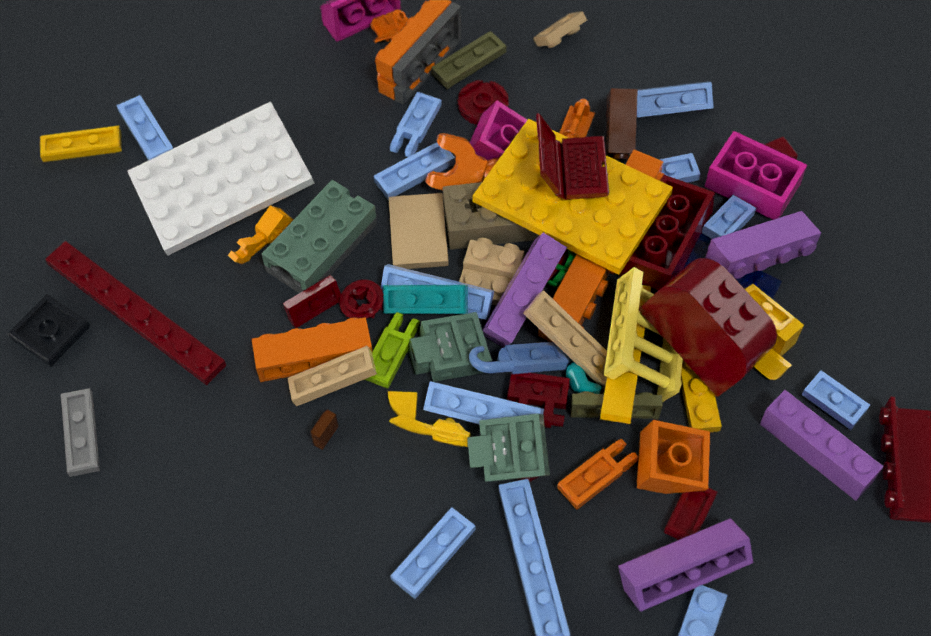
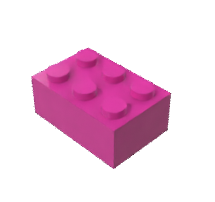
(755, 175)

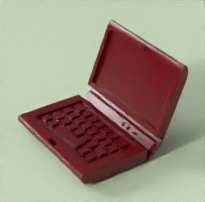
(574, 166)

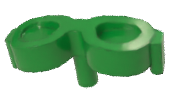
(562, 271)

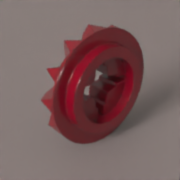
(360, 290)

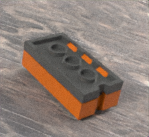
(418, 47)

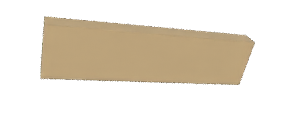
(568, 336)

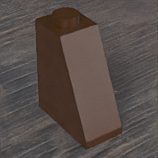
(621, 122)

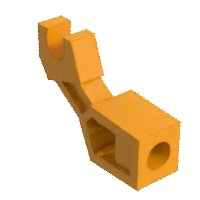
(266, 230)

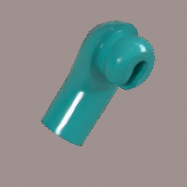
(579, 381)

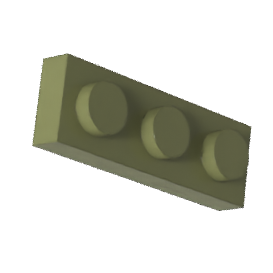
(468, 60)
(589, 405)

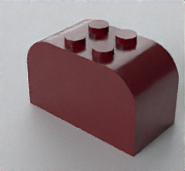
(711, 323)

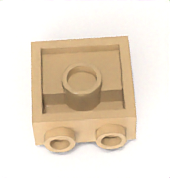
(491, 265)

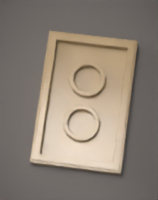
(418, 231)

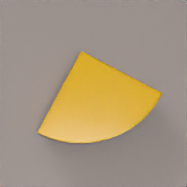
(403, 403)

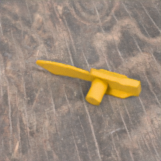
(441, 431)

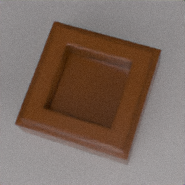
(324, 429)

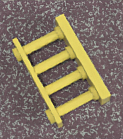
(624, 339)

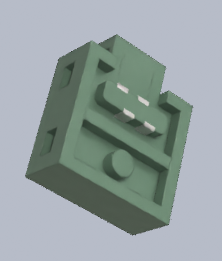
(446, 347)
(510, 448)

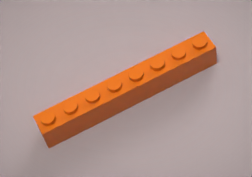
(587, 279)

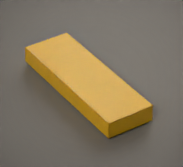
(80, 143)

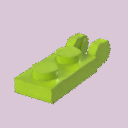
(391, 350)

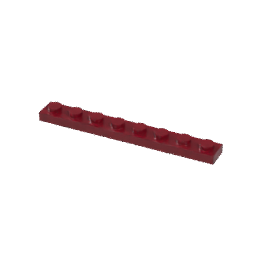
(136, 313)

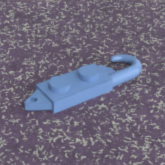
(523, 359)

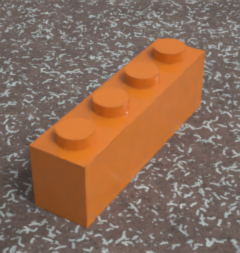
(303, 349)

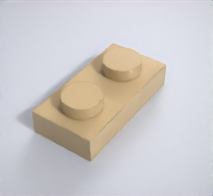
(565, 26)

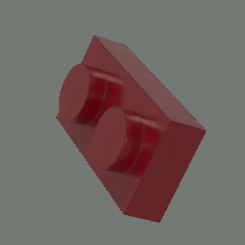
(312, 301)

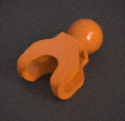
(468, 165)

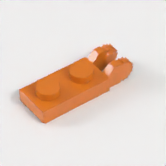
(595, 474)

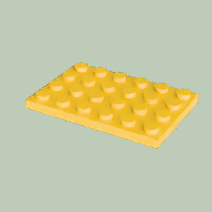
(594, 228)

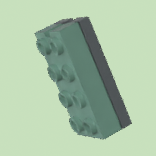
(319, 237)

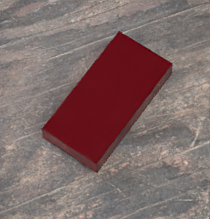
(690, 513)

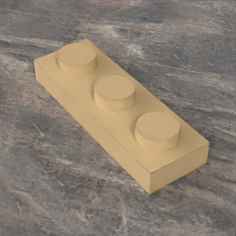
(331, 376)

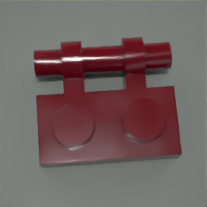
(541, 391)

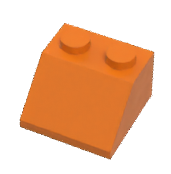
(673, 458)

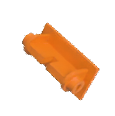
(389, 24)
(577, 120)

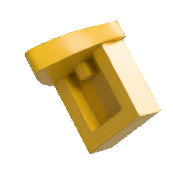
(788, 336)

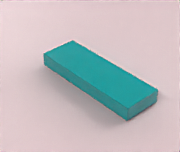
(426, 299)

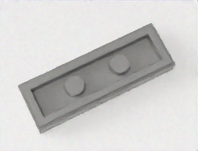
(80, 432)

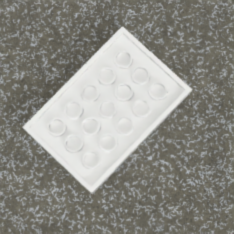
(219, 178)

